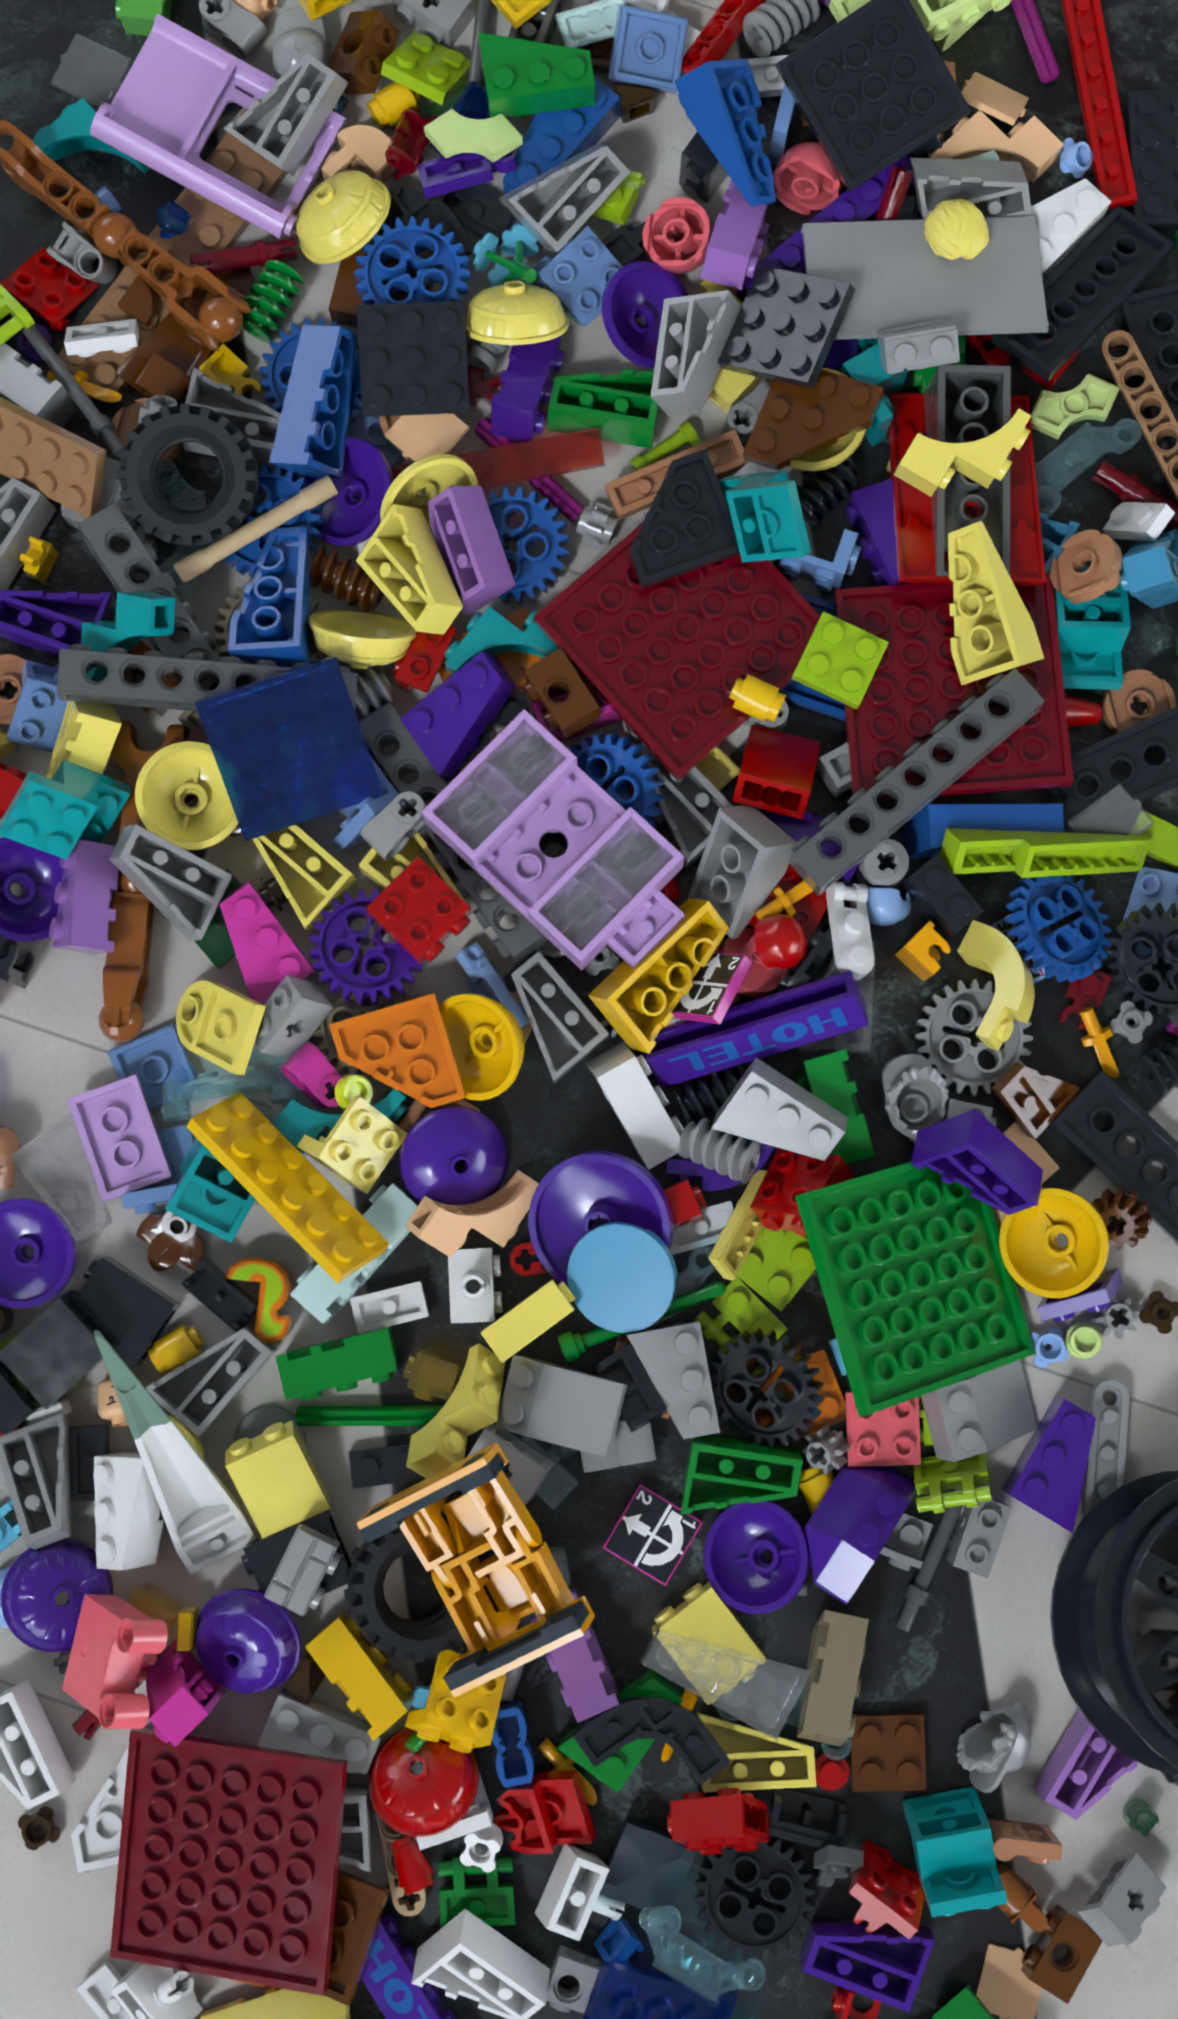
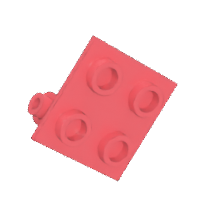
(885, 1436)

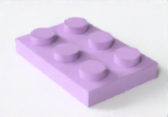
(120, 1138)

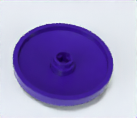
(589, 1193)

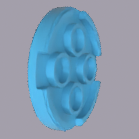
(622, 1277)

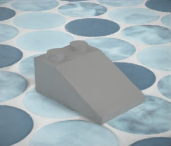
(741, 864)
(561, 1405)
(979, 1413)

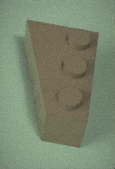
(834, 1679)

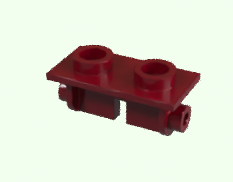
(408, 142)

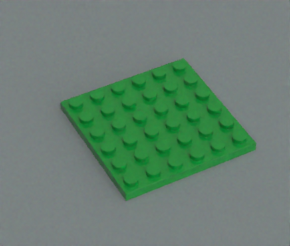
(912, 1283)

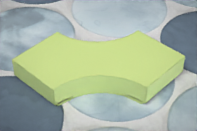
(458, 134)
(1085, 402)

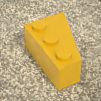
(361, 1673)

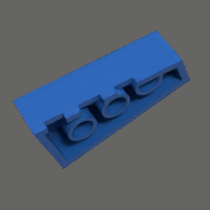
(561, 135)
(317, 404)
(926, 830)

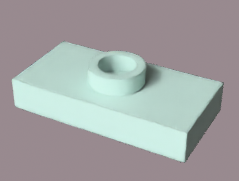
(588, 23)

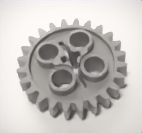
(965, 1068)

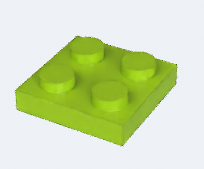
(427, 68)
(840, 660)
(777, 1266)

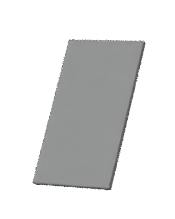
(906, 284)

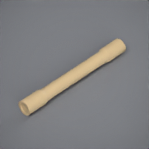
(205, 558)

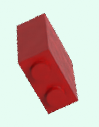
(776, 772)

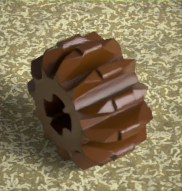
(1126, 1207)

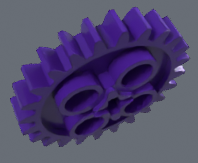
(338, 936)

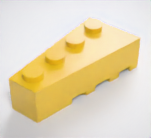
(643, 996)

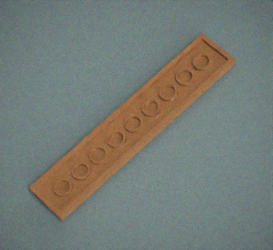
(210, 231)

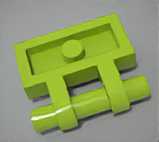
(742, 1310)
(939, 1475)

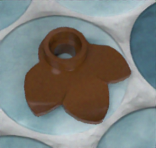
(170, 1244)

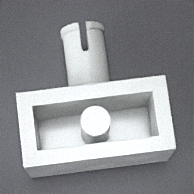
(473, 1285)
(575, 1893)
(156, 1993)

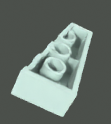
(388, 1215)

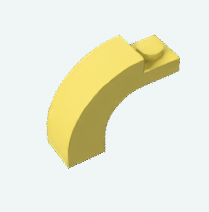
(1014, 985)

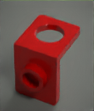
(842, 2006)

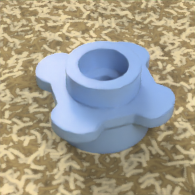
(1075, 158)
(1058, 1351)

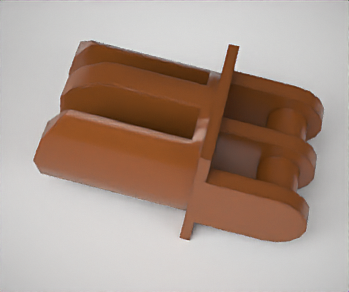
(1021, 1900)

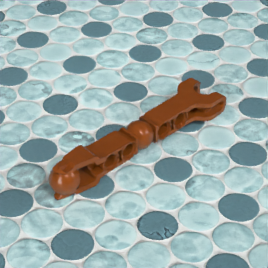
(117, 237)
(128, 966)

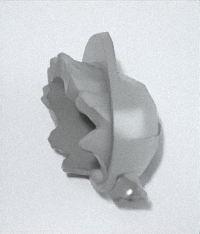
(296, 37)
(913, 1094)
(995, 1746)

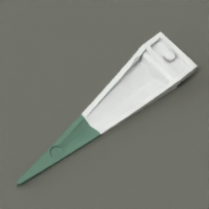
(193, 1501)

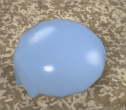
(887, 906)

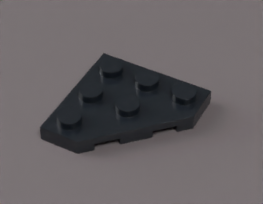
(685, 524)

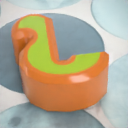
(273, 1295)

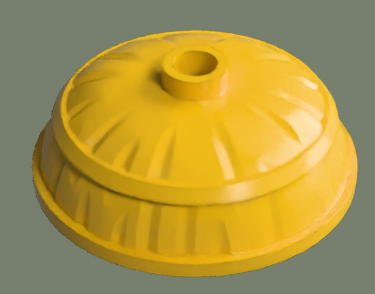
(483, 1066)
(1036, 1257)

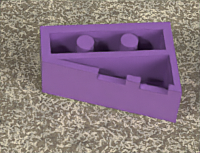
(735, 241)
(470, 546)
(85, 900)
(584, 1674)
(1081, 1769)

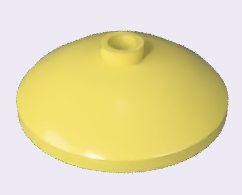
(426, 480)

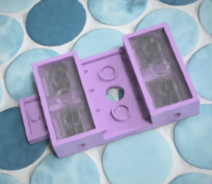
(614, 860)

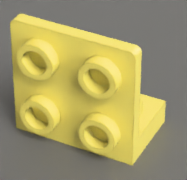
(357, 1145)

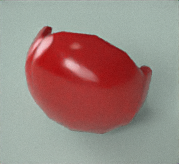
(780, 941)

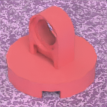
(759, 979)

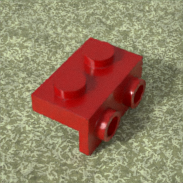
(423, 660)

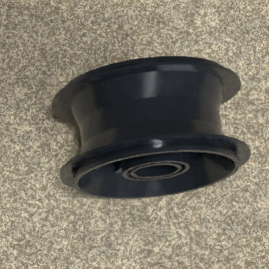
(1090, 1614)

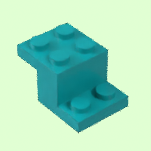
(867, 368)
(766, 516)
(1092, 639)
(63, 809)
(209, 1195)
(954, 1852)

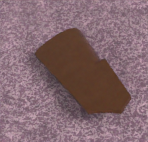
(170, 352)

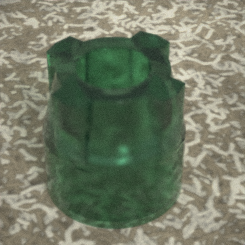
(1133, 1809)

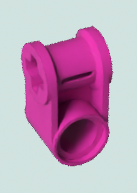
(311, 1073)

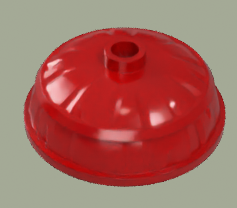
(423, 1801)

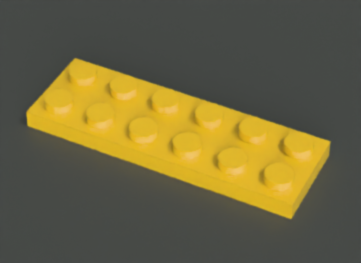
(288, 1186)

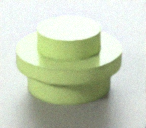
(1082, 1340)

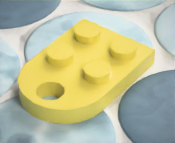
(222, 1025)

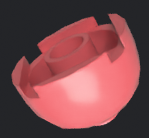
(806, 178)
(678, 235)

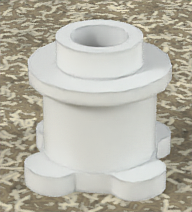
(482, 1848)

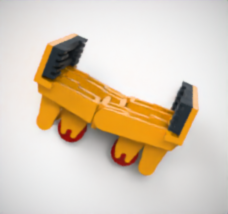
(519, 1576)

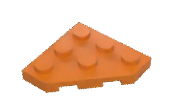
(403, 1049)

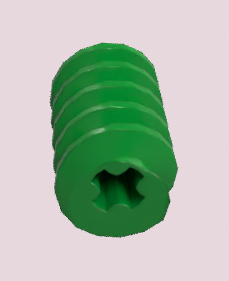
(269, 297)

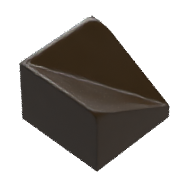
(635, 102)
(305, 1679)

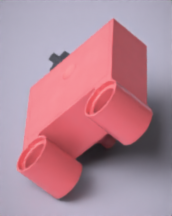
(107, 1660)

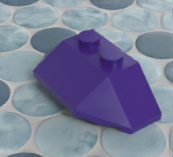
(855, 1525)

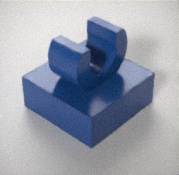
(617, 1942)

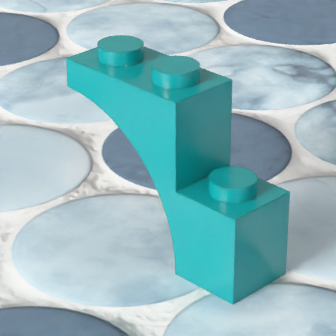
(72, 135)
(137, 617)
(497, 635)
(300, 1120)

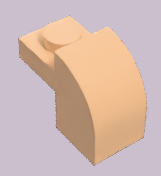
(362, 149)

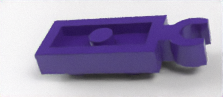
(460, 172)

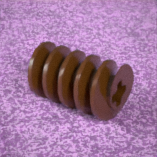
(344, 581)

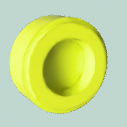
(351, 1086)

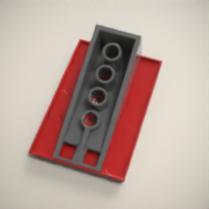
(963, 407)

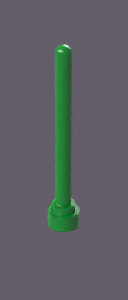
(575, 1344)

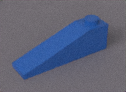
(722, 107)
(276, 603)

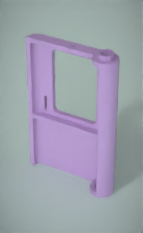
(172, 108)

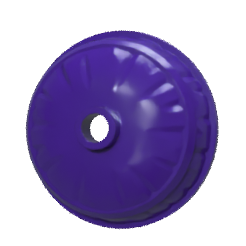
(38, 873)
(737, 1562)
(35, 1581)
(255, 1632)

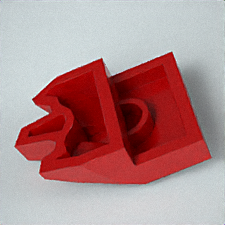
(546, 1813)

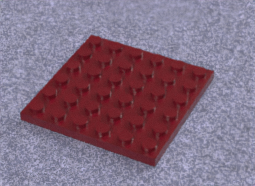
(678, 646)
(921, 687)
(229, 1860)

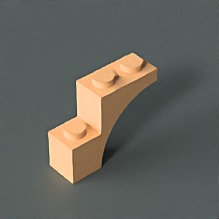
(1026, 143)
(495, 1216)

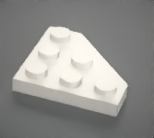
(99, 1832)

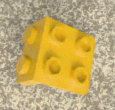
(462, 1720)

